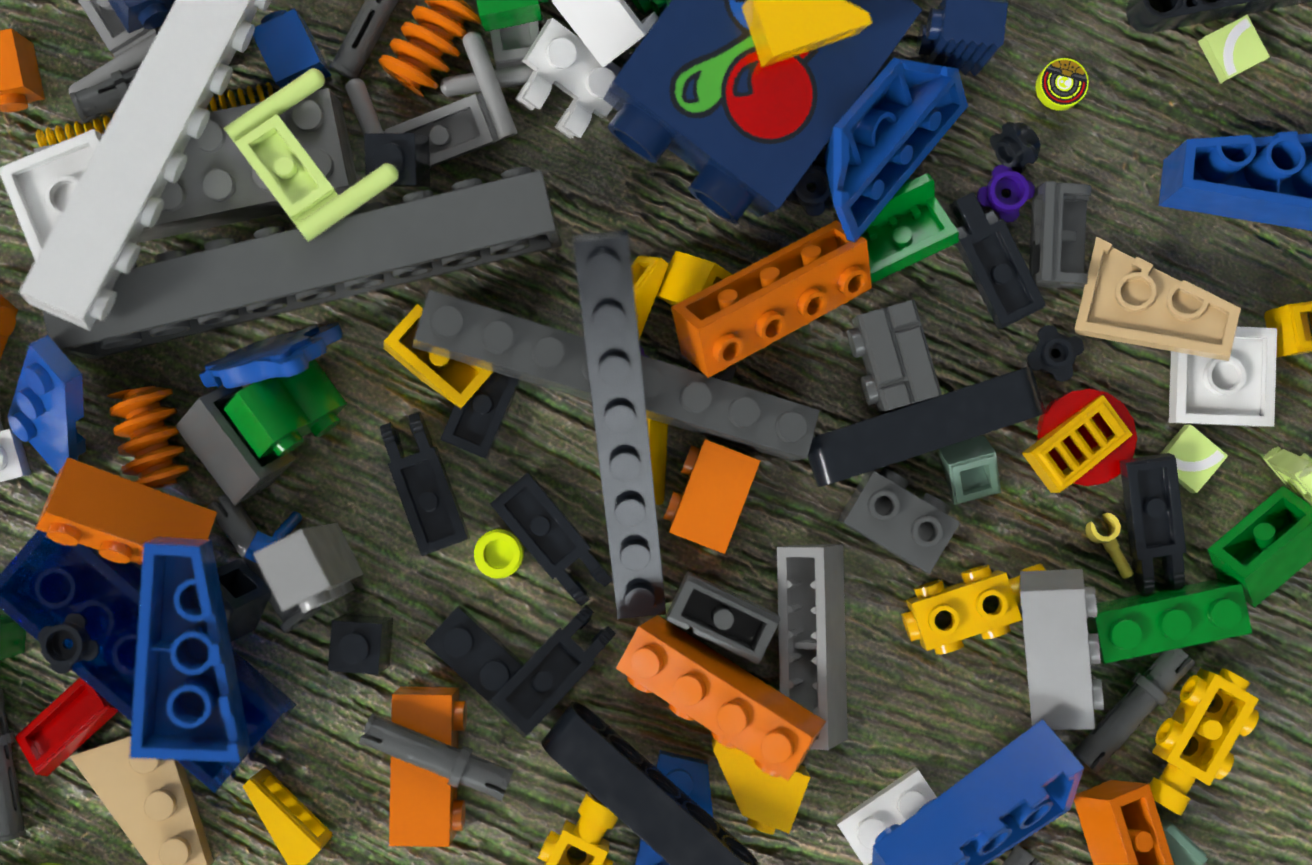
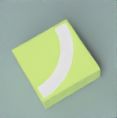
(1234, 49)
(1195, 457)

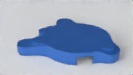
(271, 357)

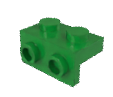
(908, 229)

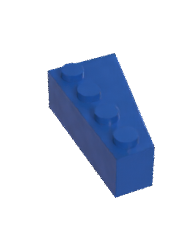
(1243, 178)
(185, 663)
(990, 807)

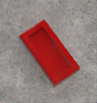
(64, 727)

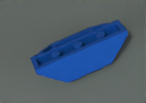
(889, 137)

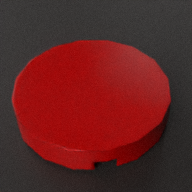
(1069, 404)

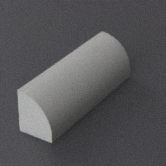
(814, 635)

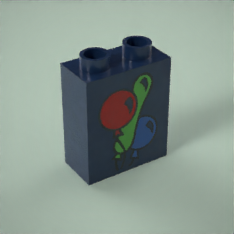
(738, 123)

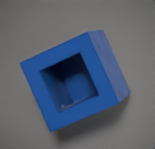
(288, 46)

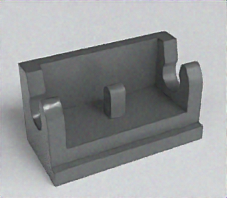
(1059, 235)

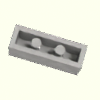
(309, 567)
(1060, 648)

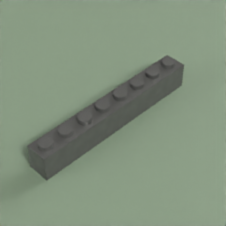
(559, 363)

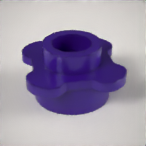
(1015, 183)

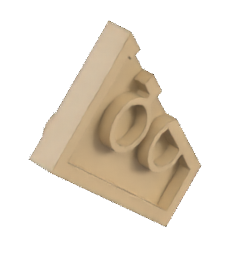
(1148, 308)
(148, 802)

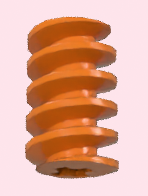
(428, 42)
(147, 436)

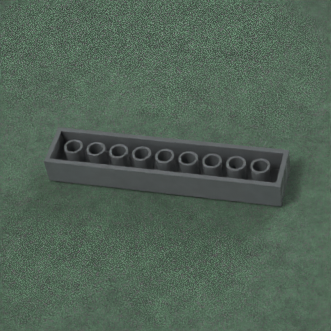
(287, 273)

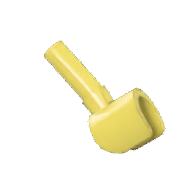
(1110, 543)

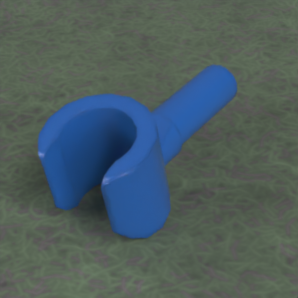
(262, 540)

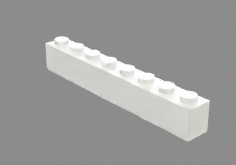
(138, 158)

